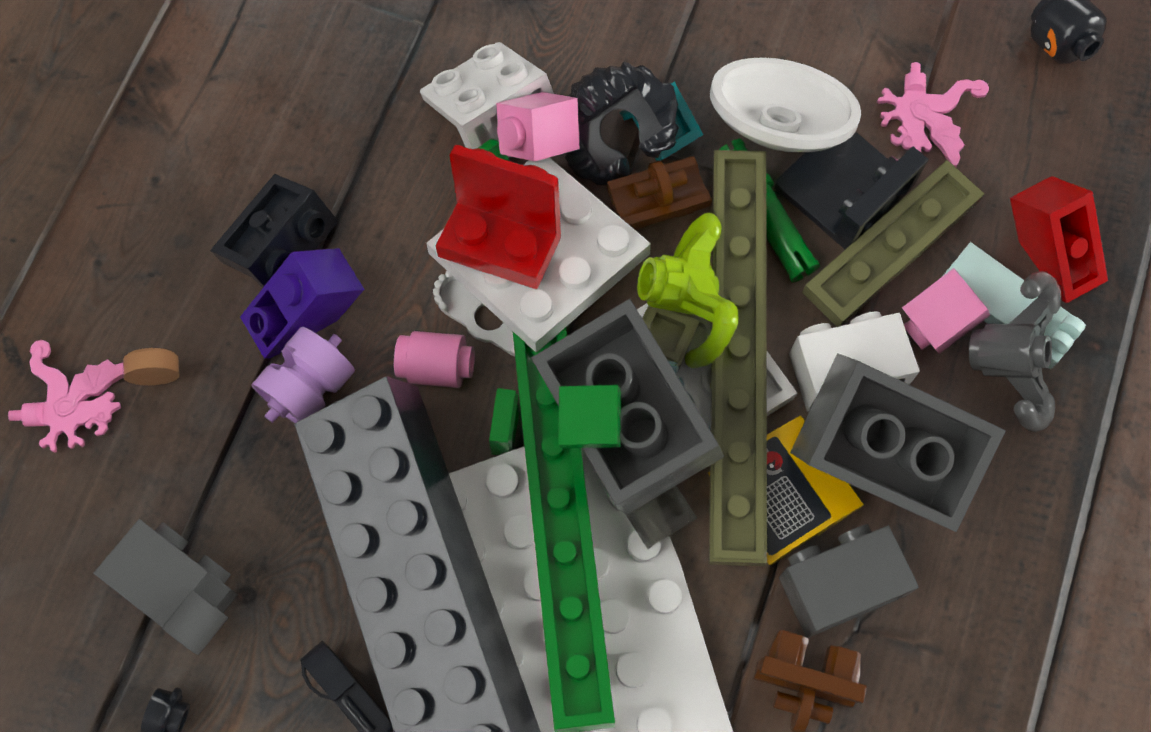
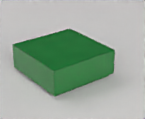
(589, 416)
(504, 421)

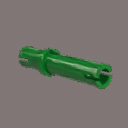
(782, 232)

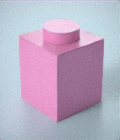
(538, 126)
(944, 312)

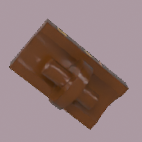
(659, 193)
(834, 684)

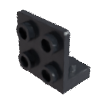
(849, 186)

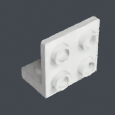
(472, 89)

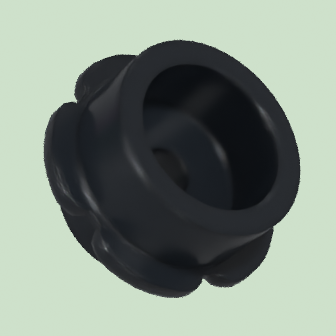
(165, 712)

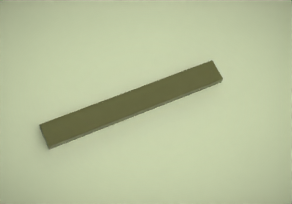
(740, 371)

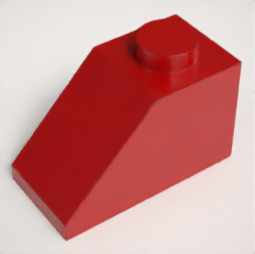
(1061, 234)

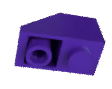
(306, 292)

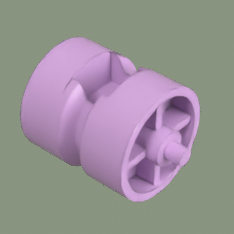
(308, 371)

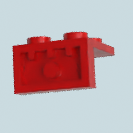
(502, 217)

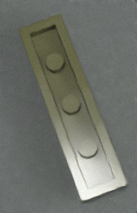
(892, 243)

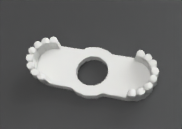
(462, 306)

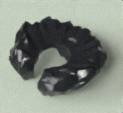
(625, 89)

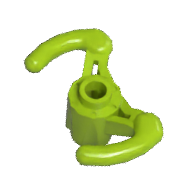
(689, 286)

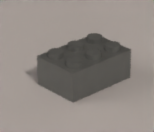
(660, 426)
(897, 442)

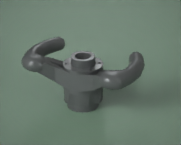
(1022, 351)

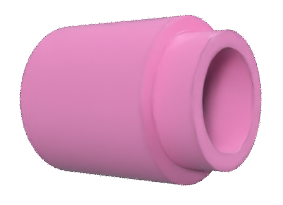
(433, 359)

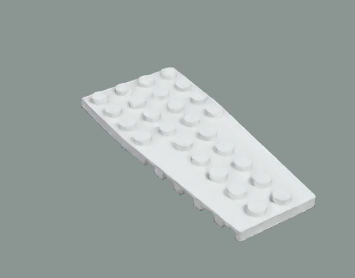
(649, 621)

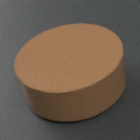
(151, 366)

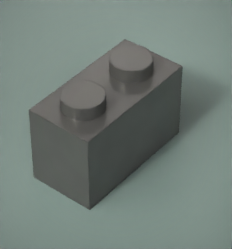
(847, 579)

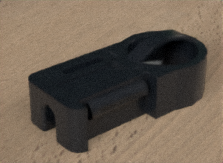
(343, 689)

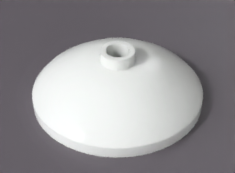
(784, 104)

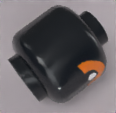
(1068, 29)

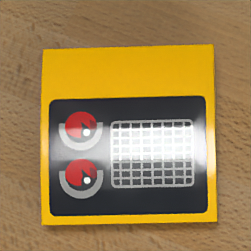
(800, 497)

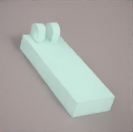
(1001, 294)

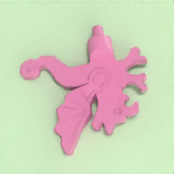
(922, 109)
(66, 403)

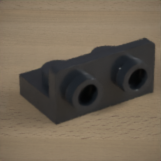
(274, 224)

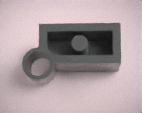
(168, 585)

